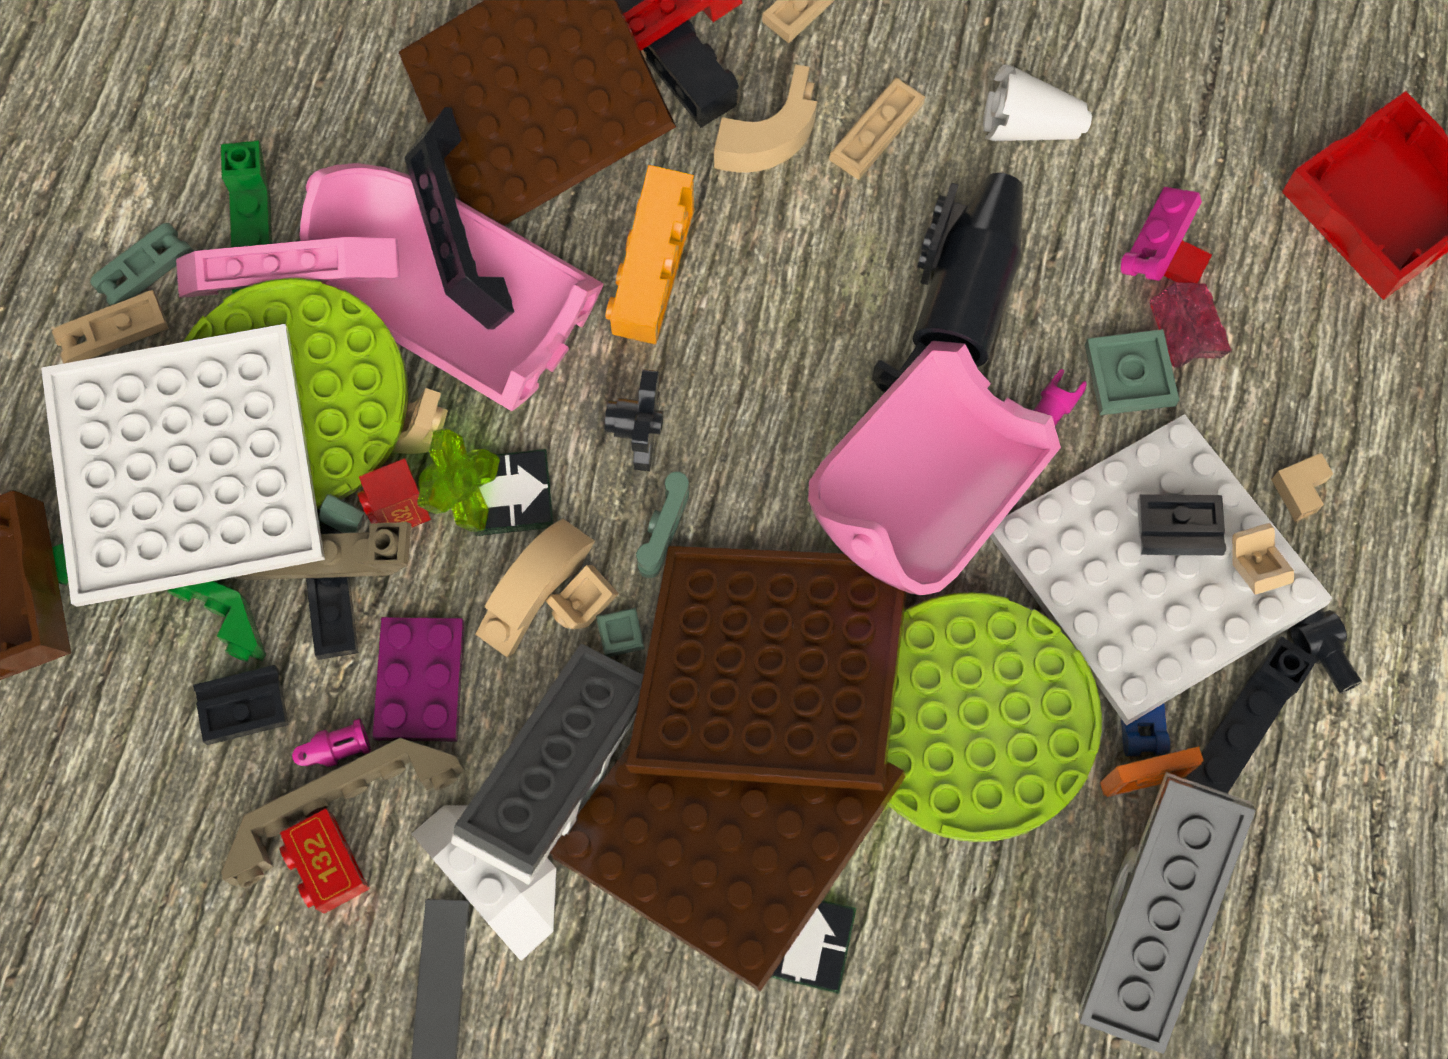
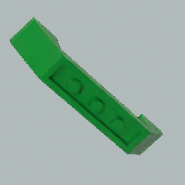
(248, 194)
(239, 627)

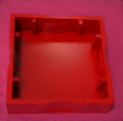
(1381, 194)

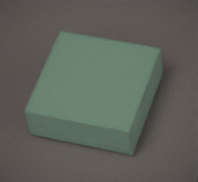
(340, 515)
(620, 632)

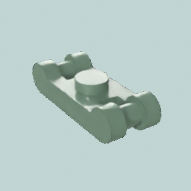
(140, 264)
(663, 526)

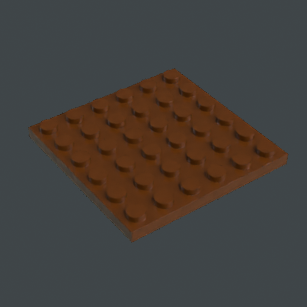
(537, 97)
(769, 670)
(721, 859)

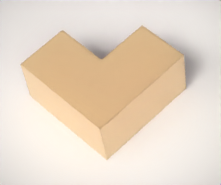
(1297, 485)

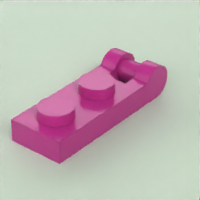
(1161, 233)

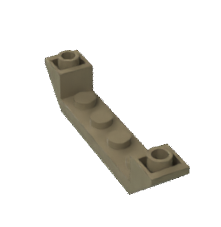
(370, 553)
(248, 854)

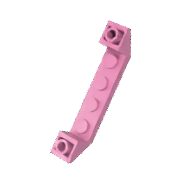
(320, 260)

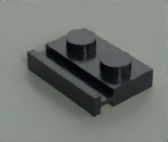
(1181, 524)
(240, 705)

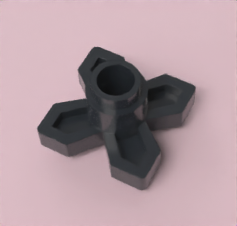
(638, 419)

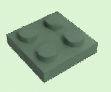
(1131, 372)

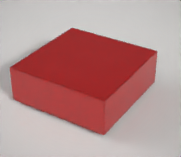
(1187, 264)

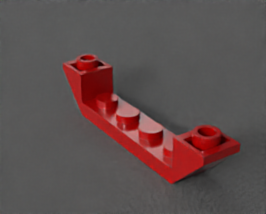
(656, 18)

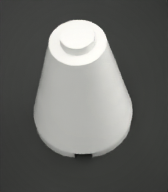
(1032, 110)

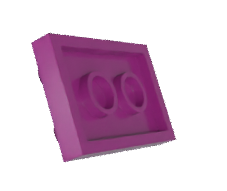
(419, 679)

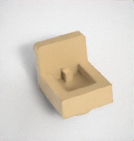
(1260, 560)
(582, 599)

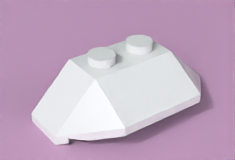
(514, 909)

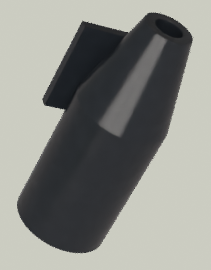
(974, 265)

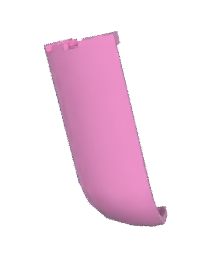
(497, 362)
(929, 472)

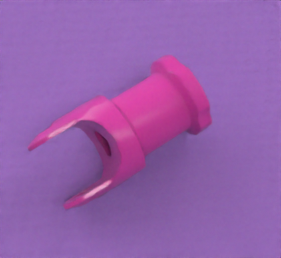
(1058, 401)
(324, 748)

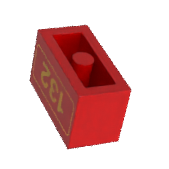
(392, 495)
(323, 862)

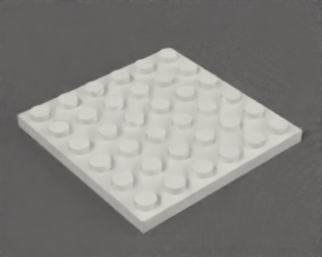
(181, 465)
(1149, 619)

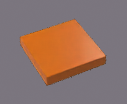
(1150, 771)

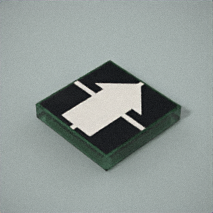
(519, 495)
(820, 950)

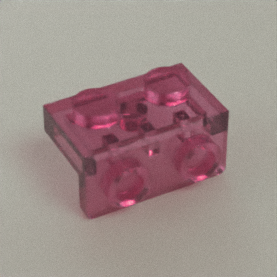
(1189, 323)

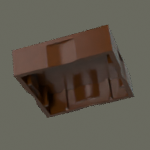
(30, 595)

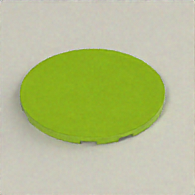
(345, 373)
(989, 718)

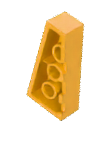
(652, 255)

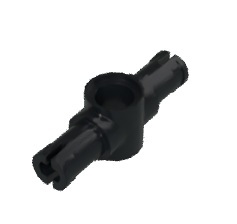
(1324, 639)

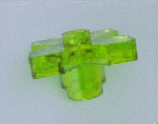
(456, 479)

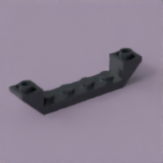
(481, 297)
(1251, 715)

